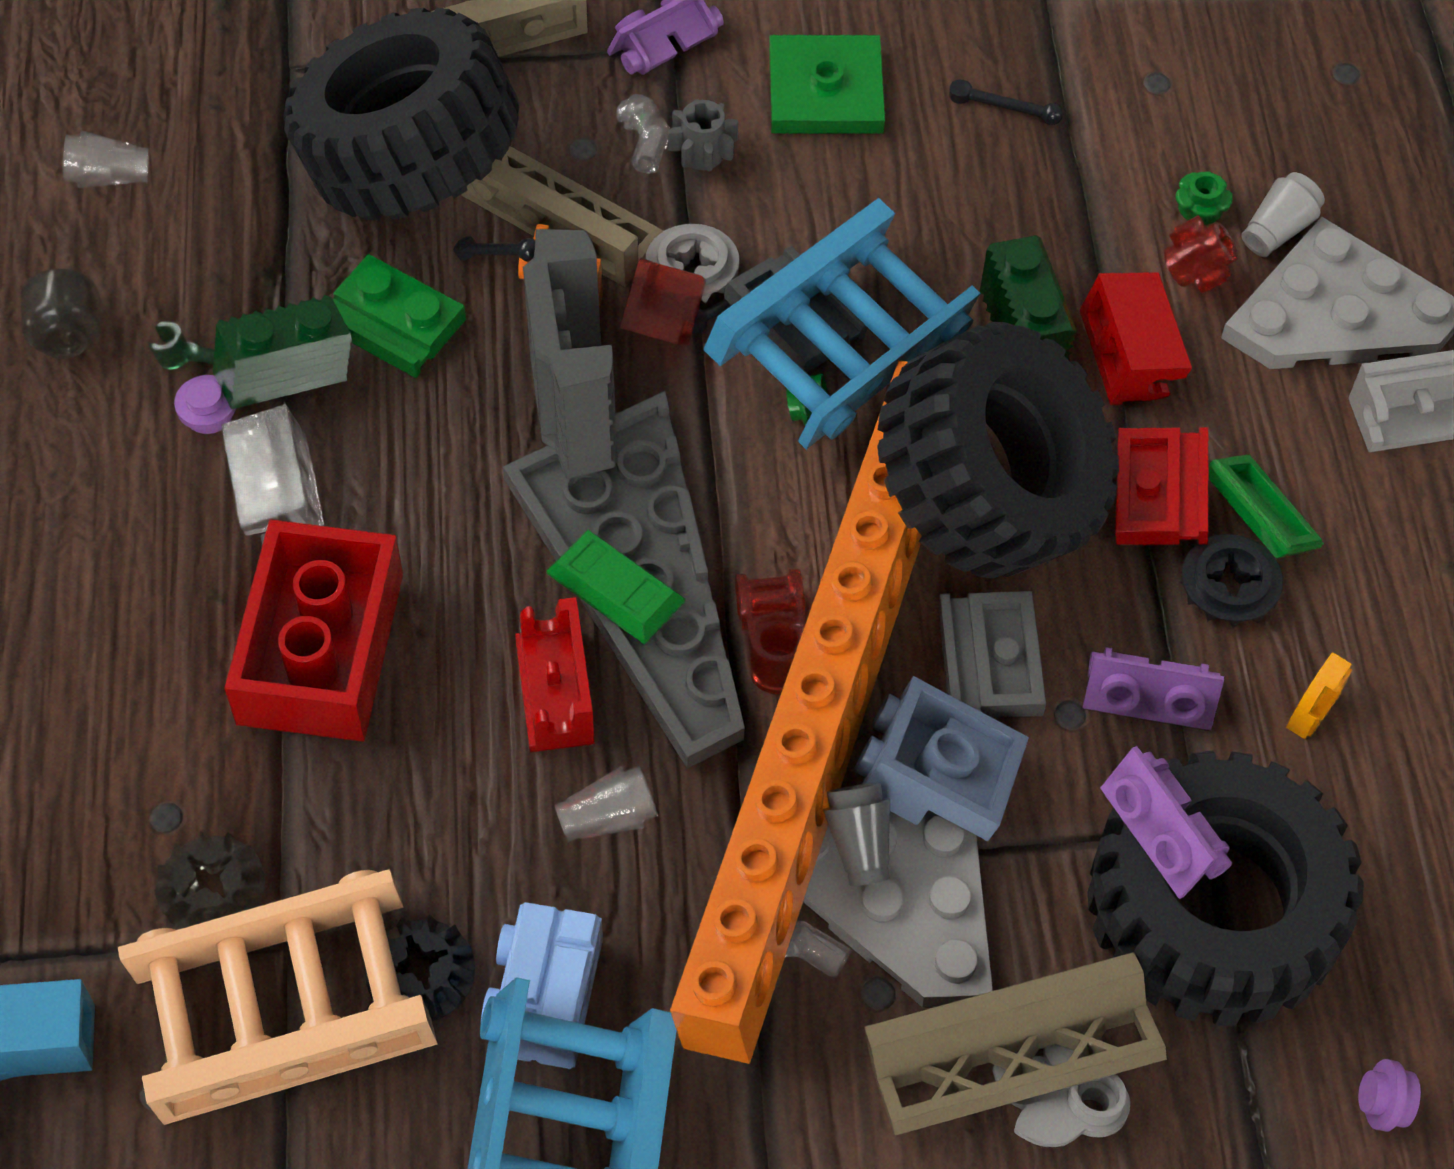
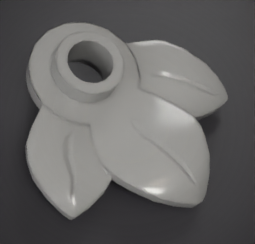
(1061, 1115)

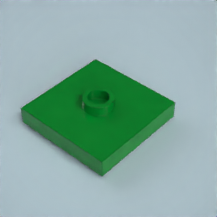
(826, 84)

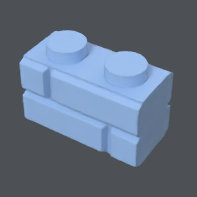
(560, 960)

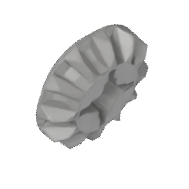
(716, 252)

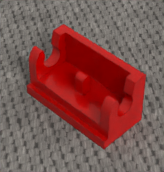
(1134, 336)
(554, 679)

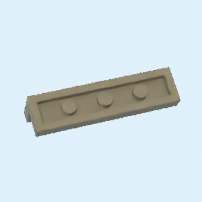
(525, 23)
(557, 202)
(1007, 1031)

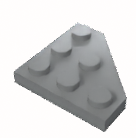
(1340, 304)
(922, 921)

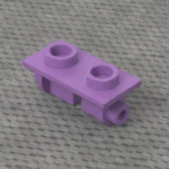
(646, 36)
(1152, 692)
(1152, 809)

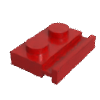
(1162, 486)

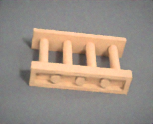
(324, 1042)

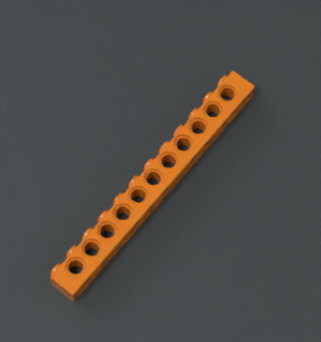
(802, 758)

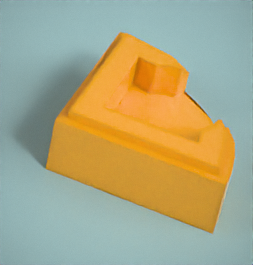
(1320, 696)

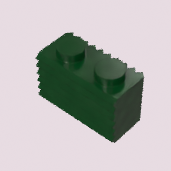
(1025, 291)
(281, 351)

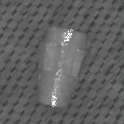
(103, 161)
(608, 806)

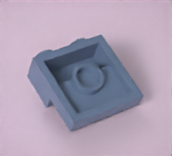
(942, 759)

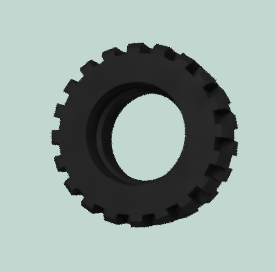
(402, 113)
(948, 471)
(1219, 968)

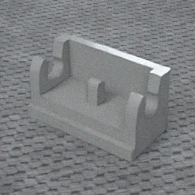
(1405, 401)

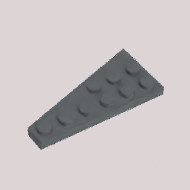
(651, 520)

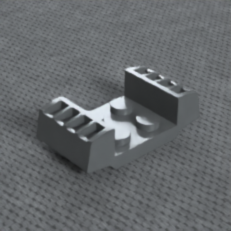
(566, 355)

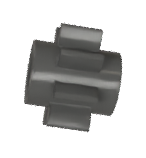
(703, 134)

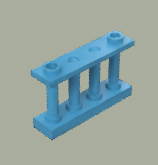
(826, 269)
(631, 1119)

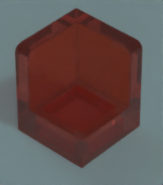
(663, 302)

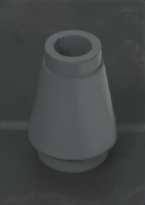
(861, 831)

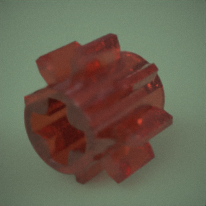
(1200, 254)

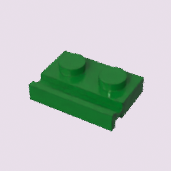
(396, 315)

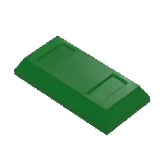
(1263, 506)
(616, 586)

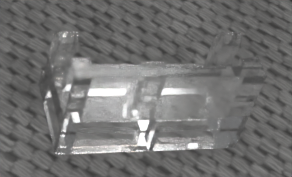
(271, 470)

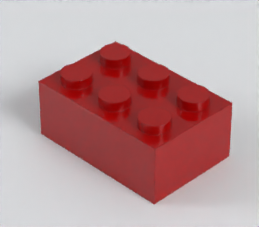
(315, 630)

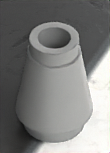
(1284, 212)

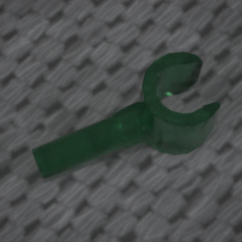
(177, 349)

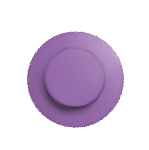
(202, 405)
(1389, 1095)

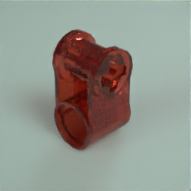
(771, 620)

